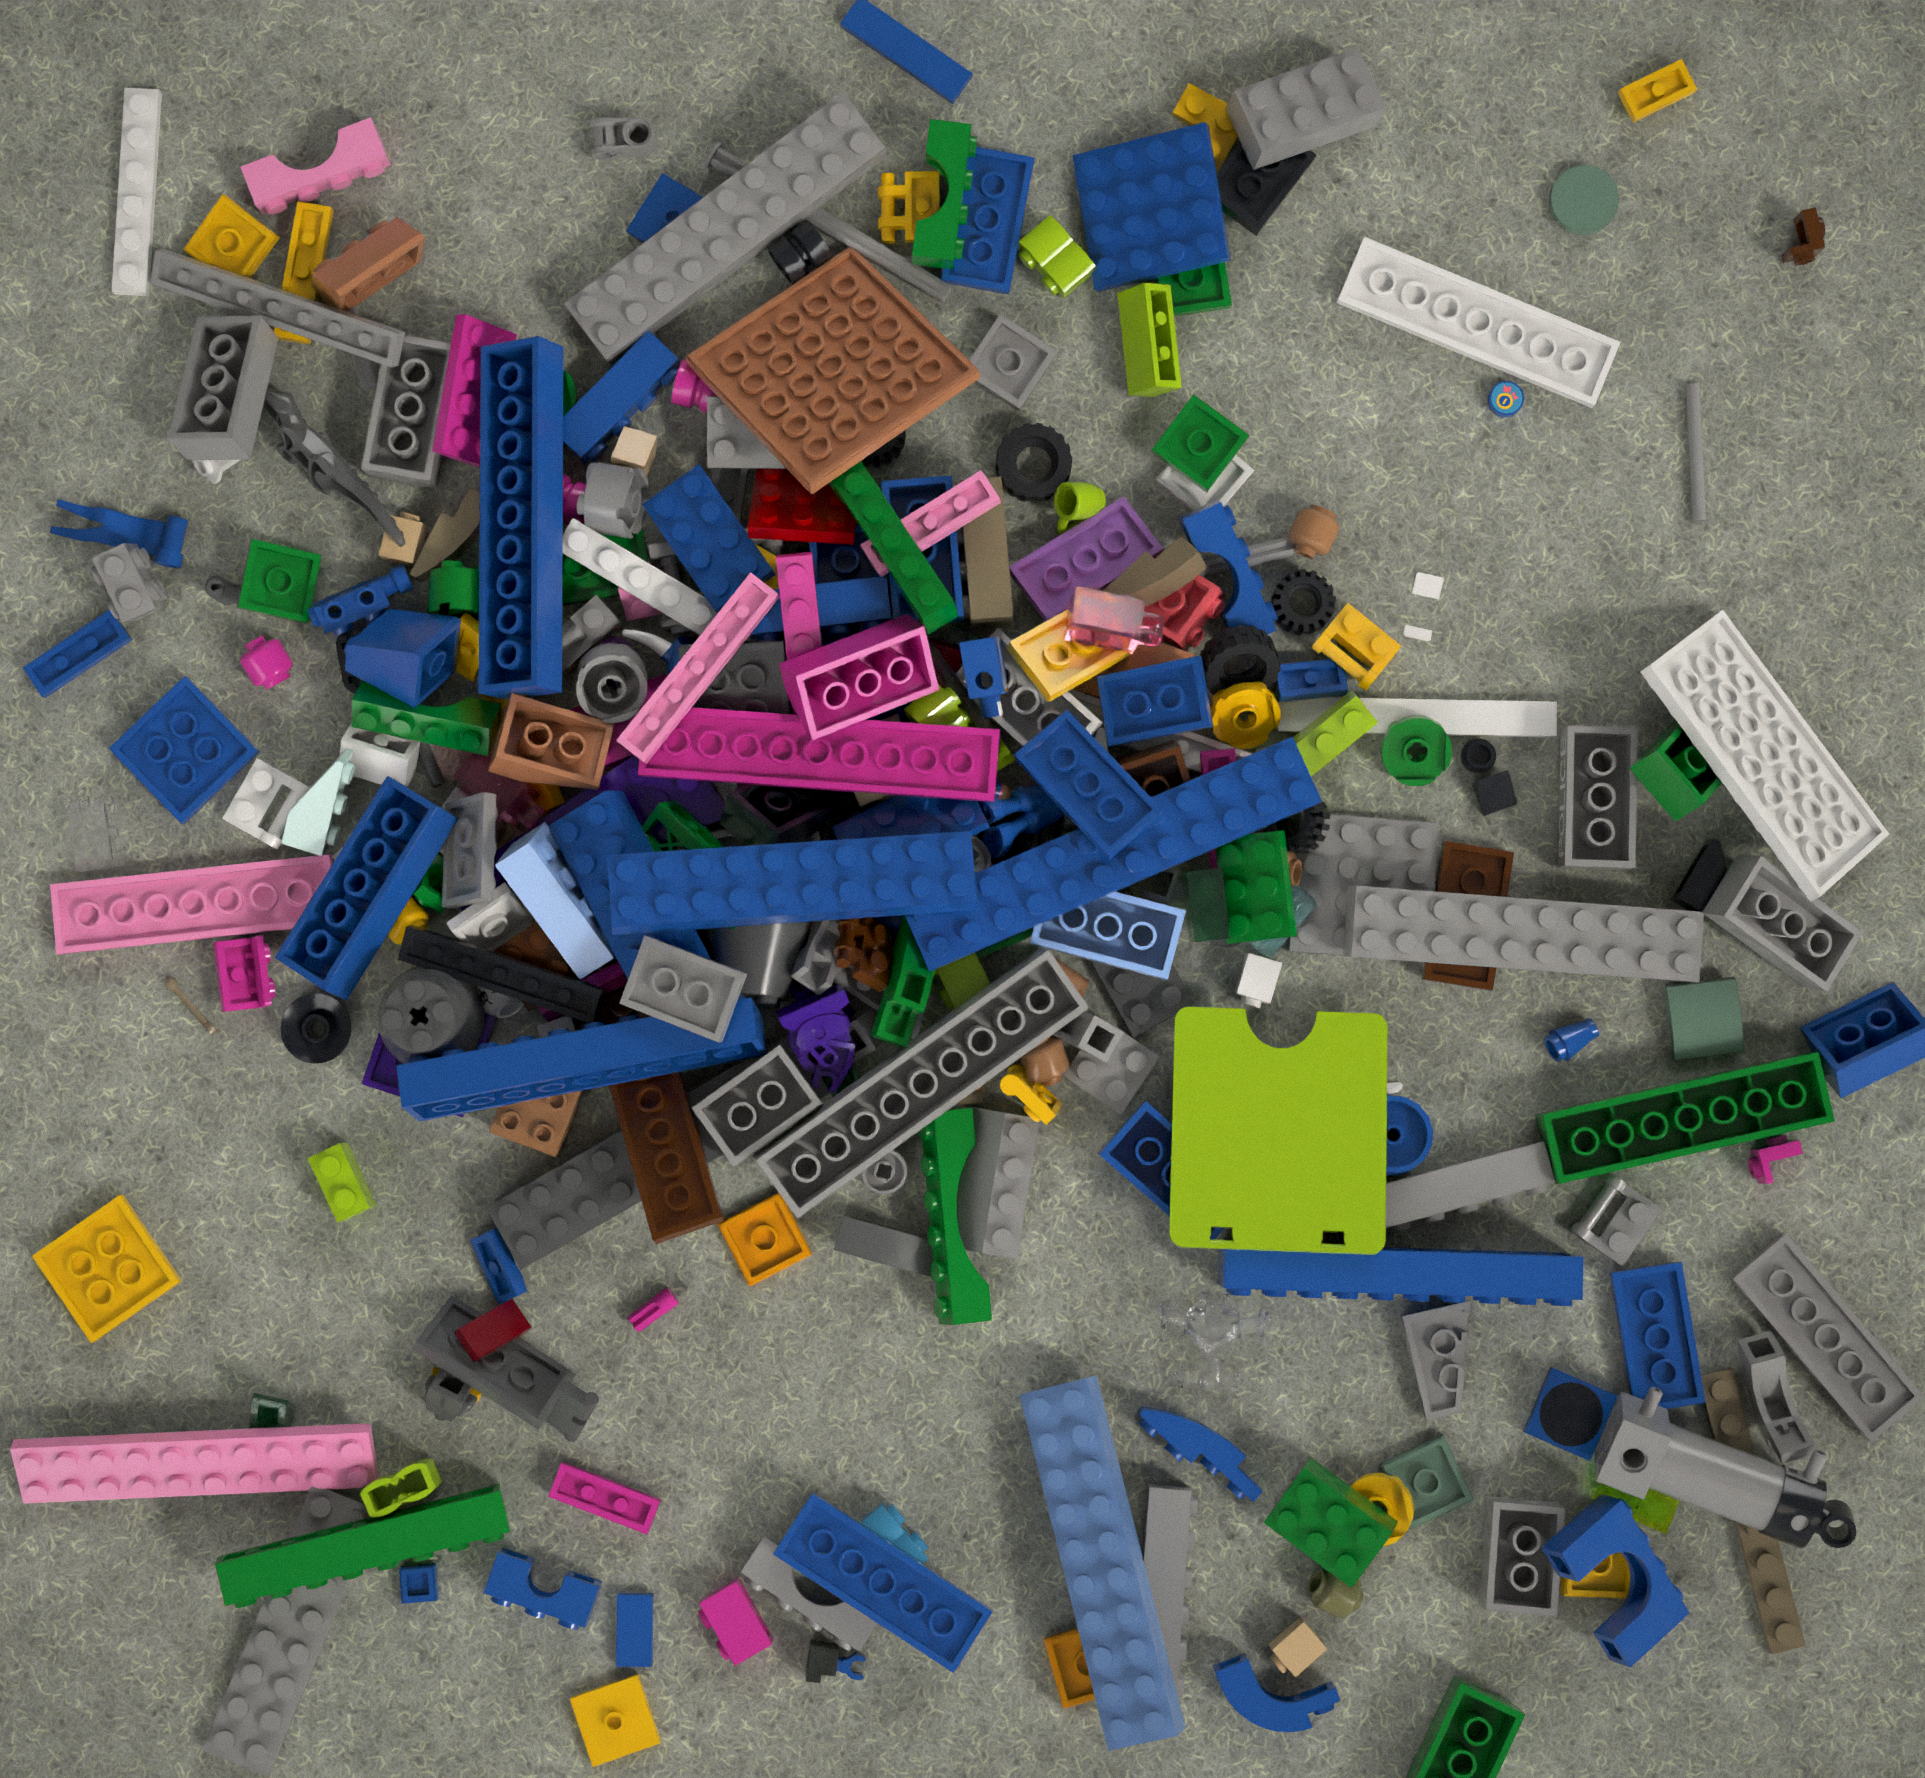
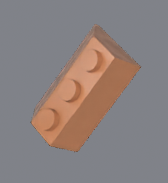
(368, 264)

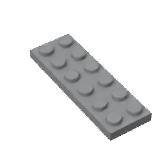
(1827, 1337)

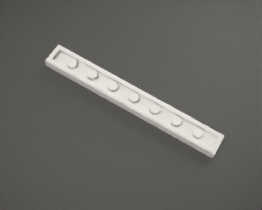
(1455, 716)

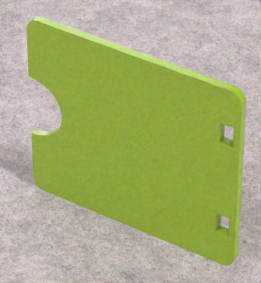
(1279, 1134)

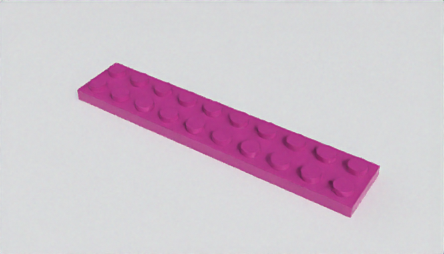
(858, 758)

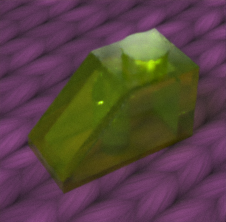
(1654, 1511)

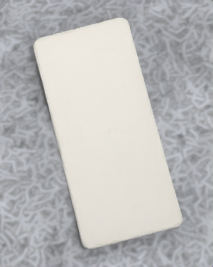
(1427, 586)

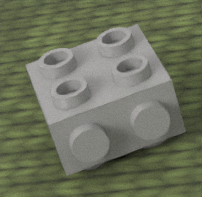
(129, 582)

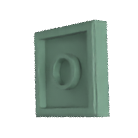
(1431, 1478)

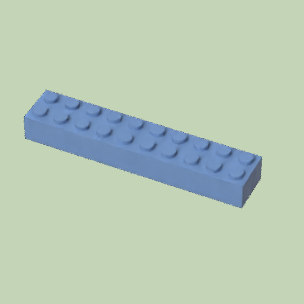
(1102, 1563)

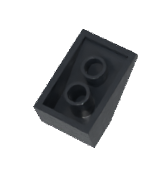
(779, 813)

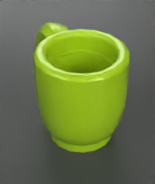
(1077, 502)

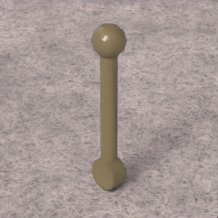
(172, 985)

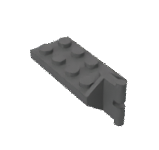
(511, 1376)

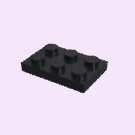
(1256, 194)

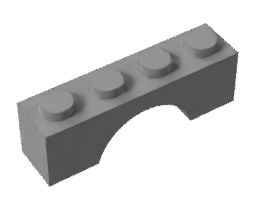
(842, 1620)

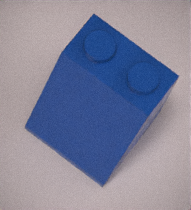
(405, 653)

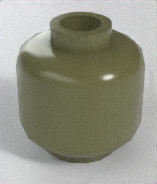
(1333, 1595)

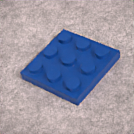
(184, 750)

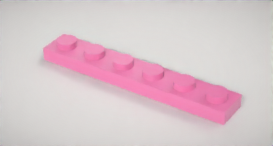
(698, 668)

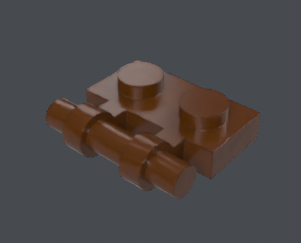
(869, 955)

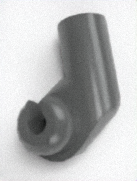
(222, 590)

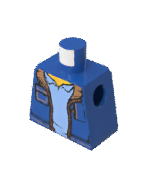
(982, 657)

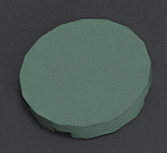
(1584, 199)

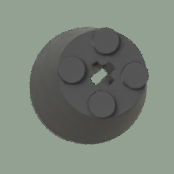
(764, 954)
(452, 1010)

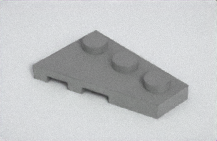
(1437, 1355)

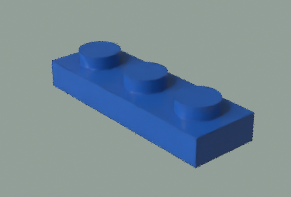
(77, 654)

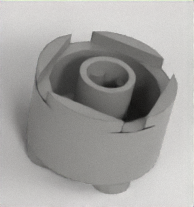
(613, 499)
(601, 699)

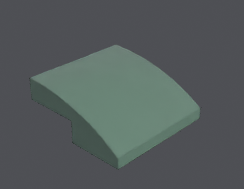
(1704, 1018)

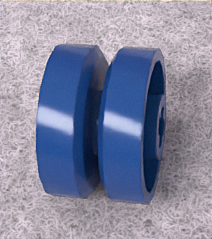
(1413, 1135)

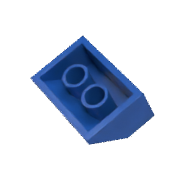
(1867, 1039)

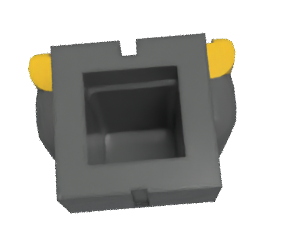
(448, 1395)

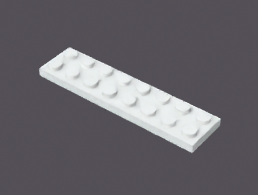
(1478, 322)

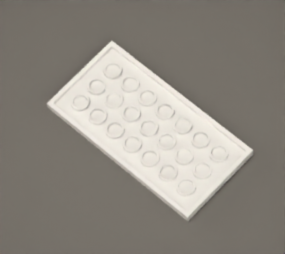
(1765, 755)

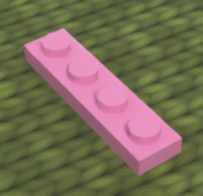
(943, 515)

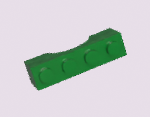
(937, 236)
(463, 726)

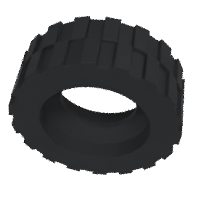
(1029, 436)
(1233, 643)

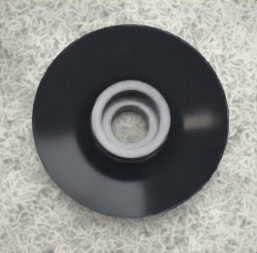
(298, 1028)

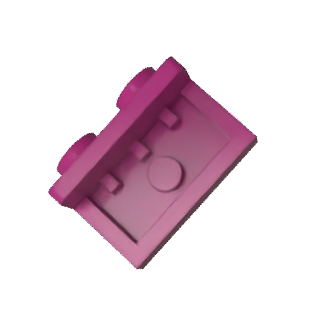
(243, 974)

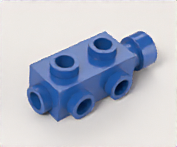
(354, 606)

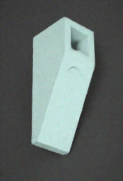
(314, 816)

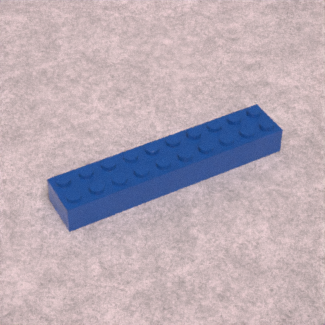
(521, 518)
(791, 882)
(570, 1062)
(1409, 1272)

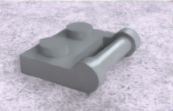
(1625, 1225)

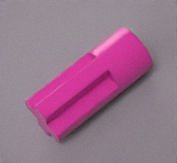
(653, 1309)

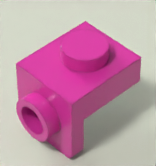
(1776, 1149)

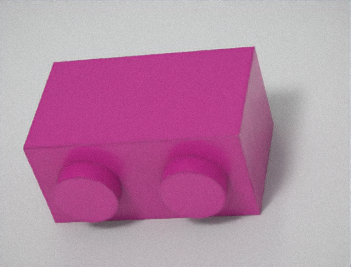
(735, 1622)

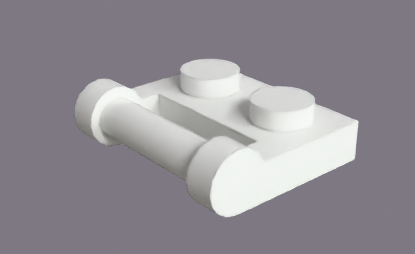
(256, 799)

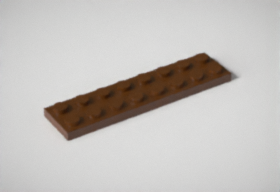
(663, 1146)

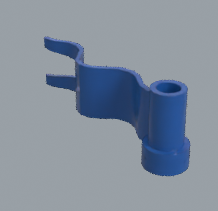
(158, 538)

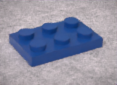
(1154, 701)

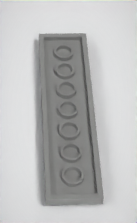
(281, 1652)

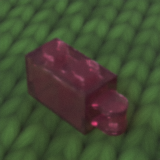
(1111, 621)
(513, 798)

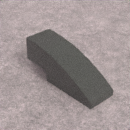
(884, 1245)

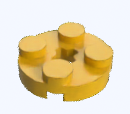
(1239, 698)
(1393, 1494)

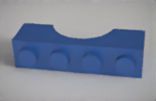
(1212, 531)

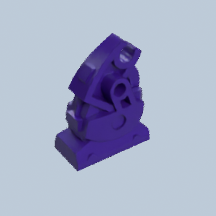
(822, 1029)

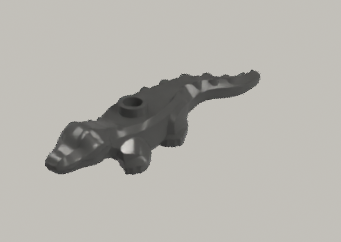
(323, 464)

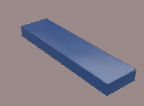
(906, 50)

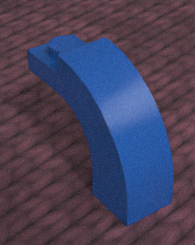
(1265, 1708)

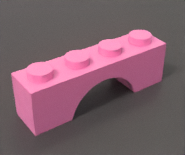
(356, 155)

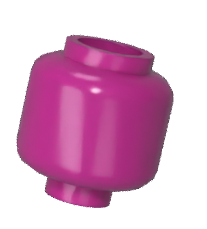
(266, 662)

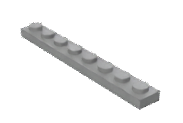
(277, 307)

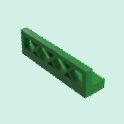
(679, 825)

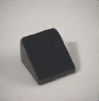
(1494, 793)

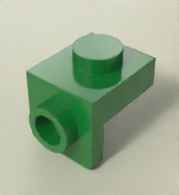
(430, 887)

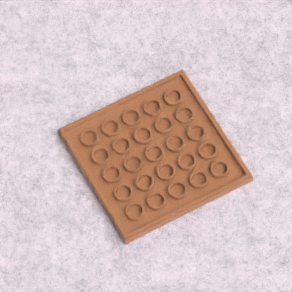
(832, 369)

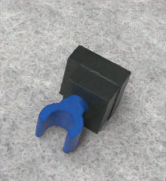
(824, 1660)

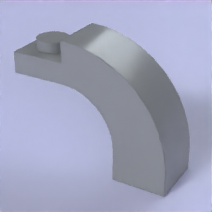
(1091, 1035)
(1770, 1397)

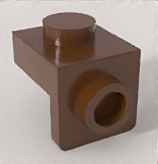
(1810, 234)

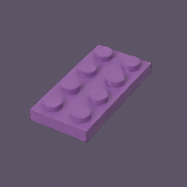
(1084, 557)

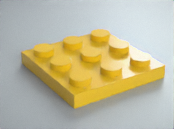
(107, 1268)

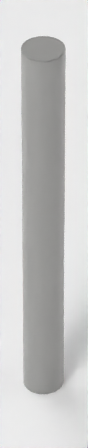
(1695, 452)

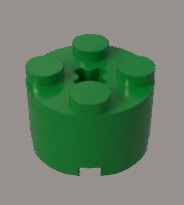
(454, 590)

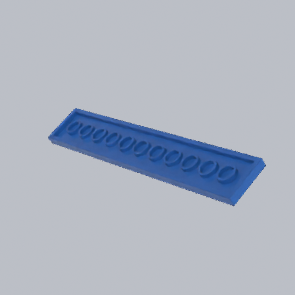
(1075, 872)

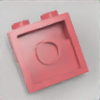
(1188, 612)

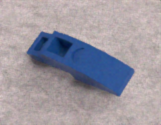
(1191, 1438)

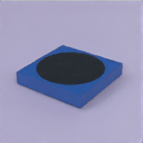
(1570, 1413)

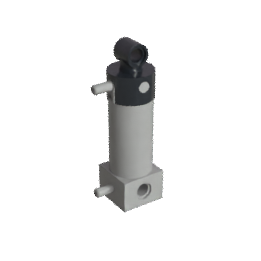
(1648, 1452)

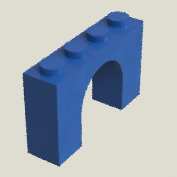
(1652, 1601)

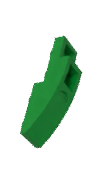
(906, 991)

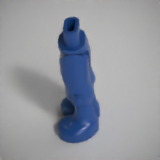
(1037, 813)

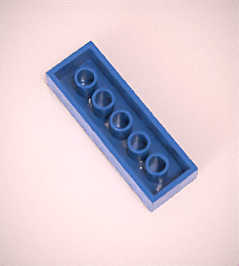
(585, 838)
(366, 888)

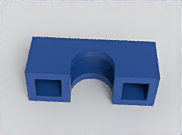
(512, 1583)

